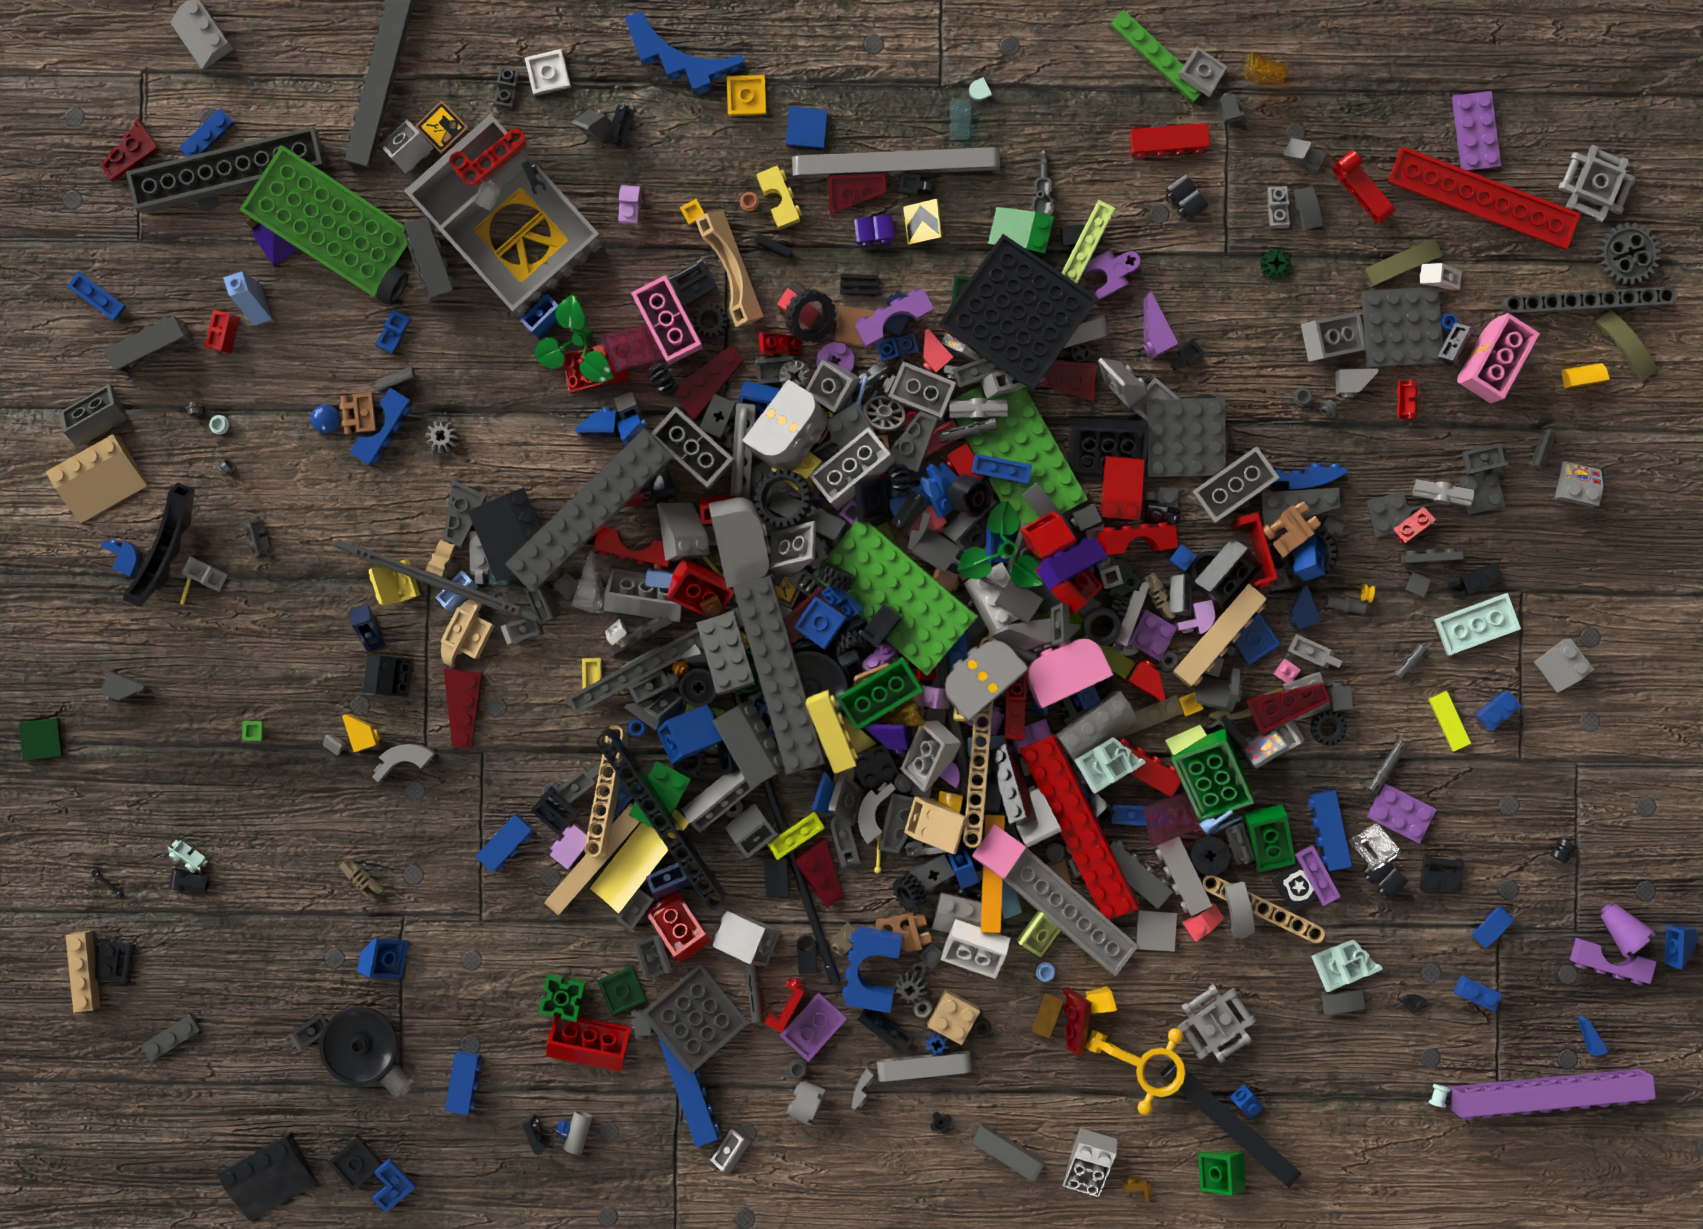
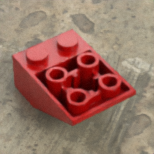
(575, 378)

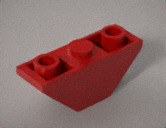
(777, 344)

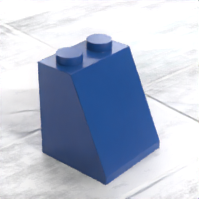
(689, 734)

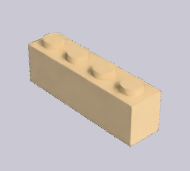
(83, 971)

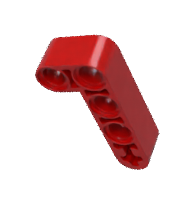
(489, 155)
(1362, 187)

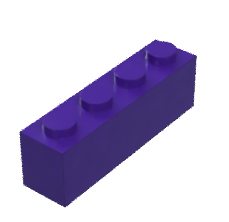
(1071, 563)

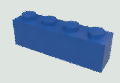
(1330, 830)

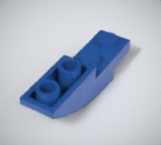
(1313, 477)

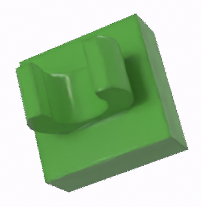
(253, 730)

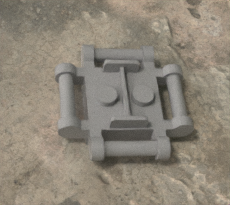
(1597, 183)
(1216, 1023)

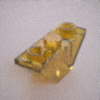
(1264, 70)
(905, 714)

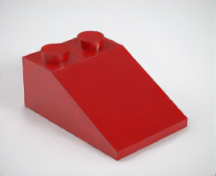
(1122, 488)
(678, 926)

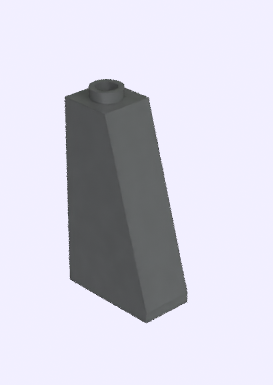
(1007, 1151)

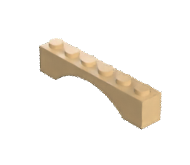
(717, 233)

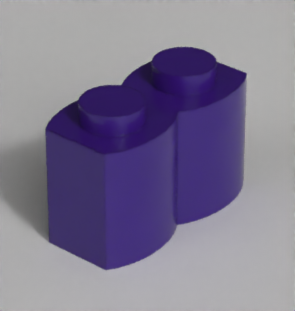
(874, 230)

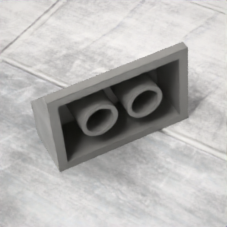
(200, 33)
(956, 907)

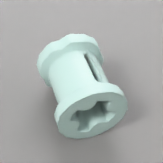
(1439, 1095)

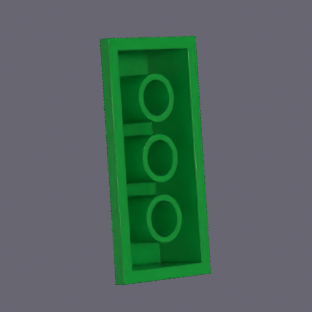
(880, 693)

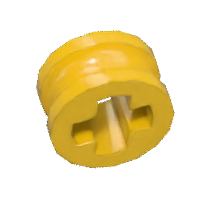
(1367, 593)

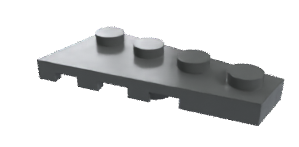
(1316, 499)

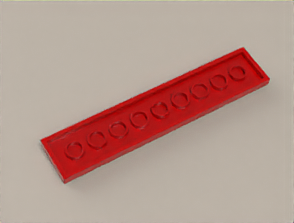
(1483, 198)
(1079, 827)

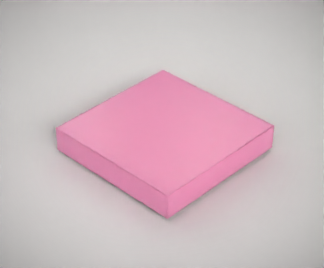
(998, 851)

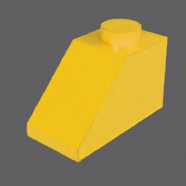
(361, 734)
(1101, 1000)

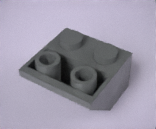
(751, 830)

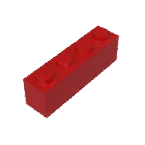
(1169, 139)
(1154, 771)

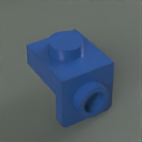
(1085, 698)
(1247, 1102)

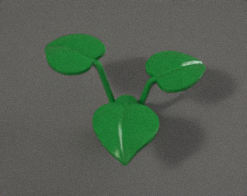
(548, 353)
(975, 563)

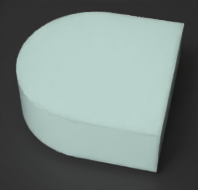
(979, 90)

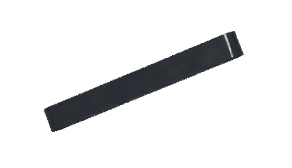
(1234, 1126)

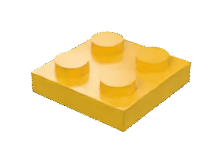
(746, 95)

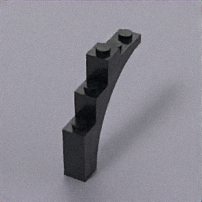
(165, 547)

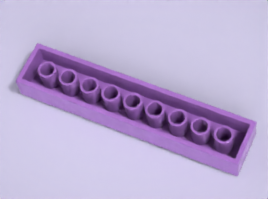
(1551, 1093)

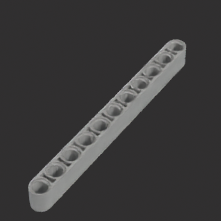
(896, 162)

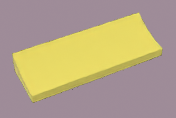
(633, 864)

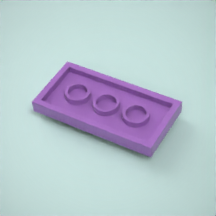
(1476, 131)

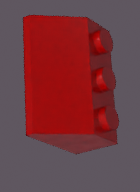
(695, 584)
(1076, 590)

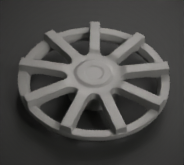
(884, 414)

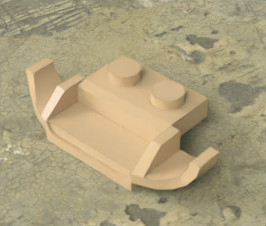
(465, 633)

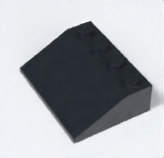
(1096, 438)
(504, 529)
(267, 1177)

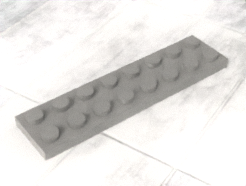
(1070, 912)

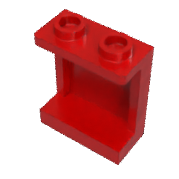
(779, 1022)

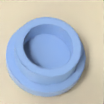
(1045, 972)

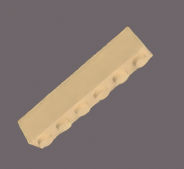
(1219, 635)

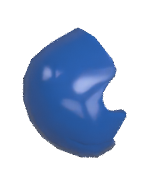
(325, 419)

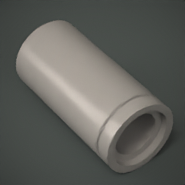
(578, 1132)

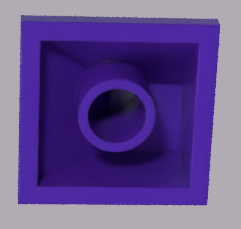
(273, 245)
(892, 736)

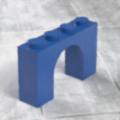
(859, 991)

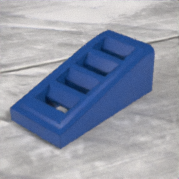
(1593, 1042)

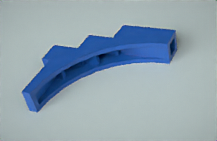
(675, 63)

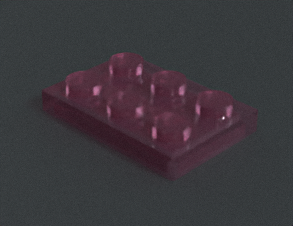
(631, 347)
(1170, 818)

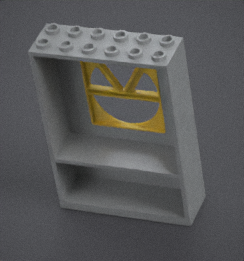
(466, 225)

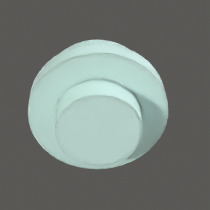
(219, 424)

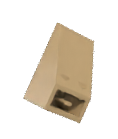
(935, 824)

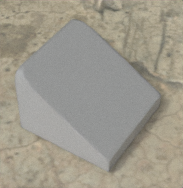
(333, 744)

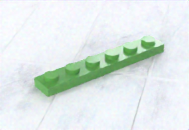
(1153, 52)

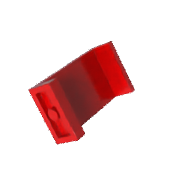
(1260, 548)

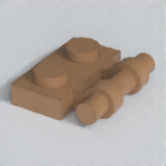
(363, 410)

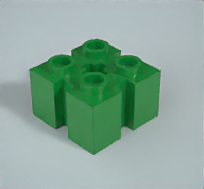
(553, 1003)

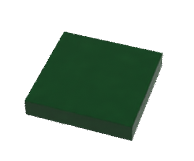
(40, 739)
(622, 990)

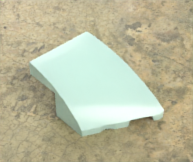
(1107, 764)
(1343, 965)

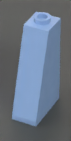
(248, 297)

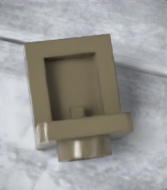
(841, 942)

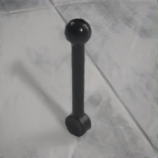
(96, 873)

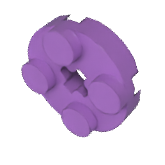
(837, 350)

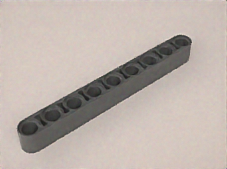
(1597, 298)

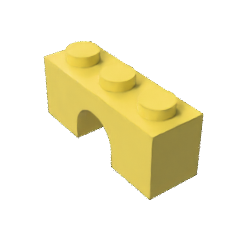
(773, 182)

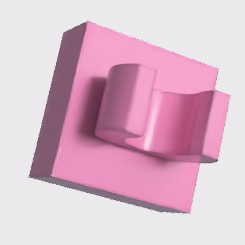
(1286, 671)

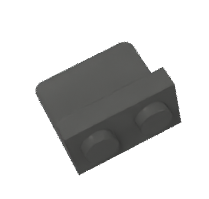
(1219, 692)

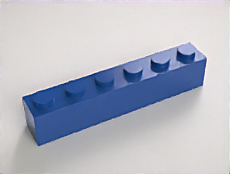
(693, 1100)

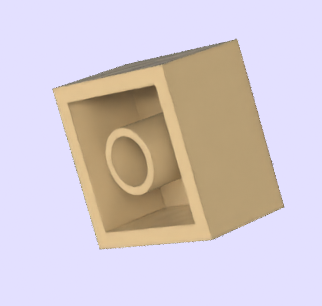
(953, 1017)

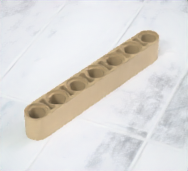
(601, 801)
(589, 866)
(1270, 912)

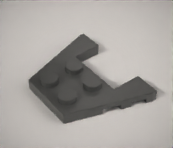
(640, 634)

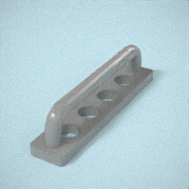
(743, 412)

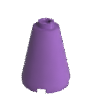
(1625, 929)

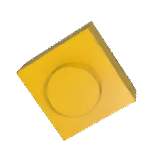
(692, 211)
(1189, 705)

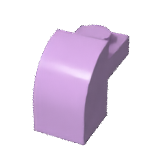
(629, 203)
(1203, 618)

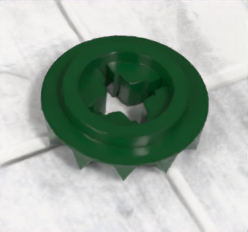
(1270, 270)

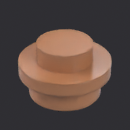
(749, 201)

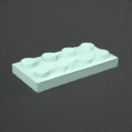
(1477, 624)

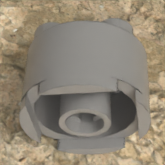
(806, 1103)

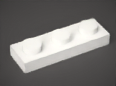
(616, 632)

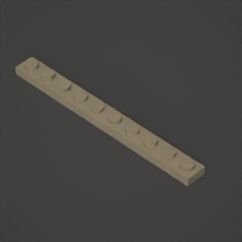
(1145, 718)

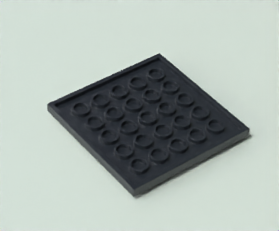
(1017, 312)

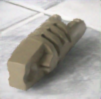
(1159, 596)
(361, 879)

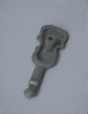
(1043, 188)

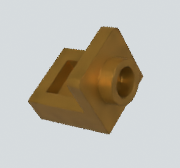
(1133, 1184)

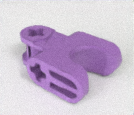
(1114, 271)

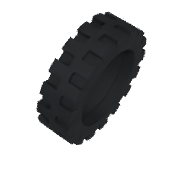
(825, 322)

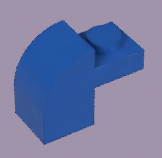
(128, 559)

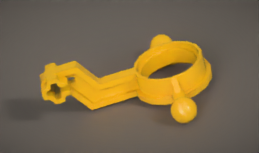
(1097, 1042)

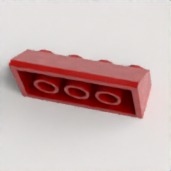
(588, 1042)

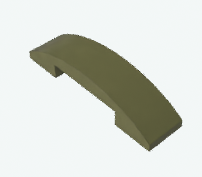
(1403, 262)
(1628, 343)
(1240, 713)

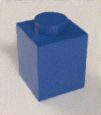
(1181, 558)

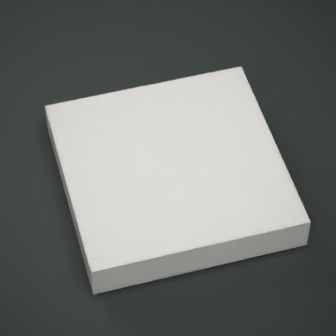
(547, 72)

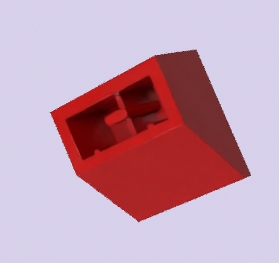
(1047, 535)

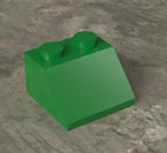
(1222, 1172)

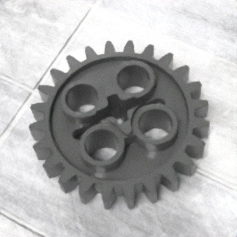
(1634, 269)

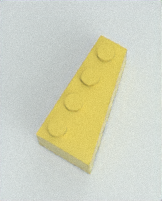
(832, 731)

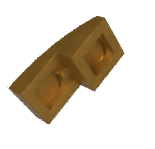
(1047, 1016)

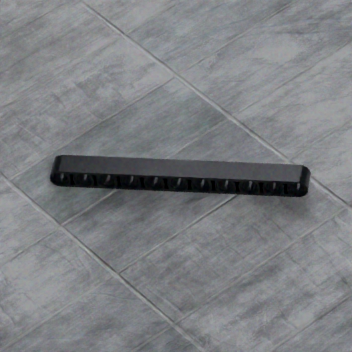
(661, 809)

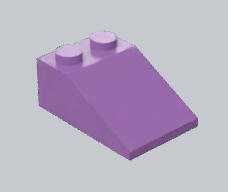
(1157, 332)

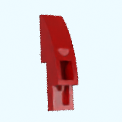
(1015, 709)

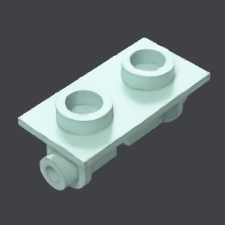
(180, 853)

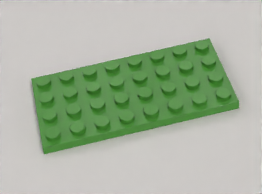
(326, 220)
(1026, 440)
(887, 574)

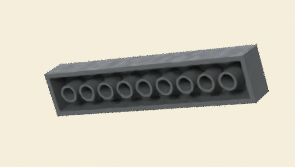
(217, 170)
(589, 510)
(779, 674)

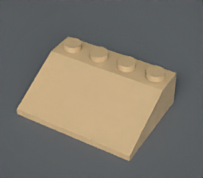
(97, 478)

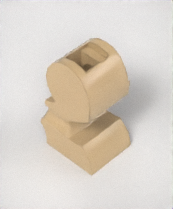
(442, 556)

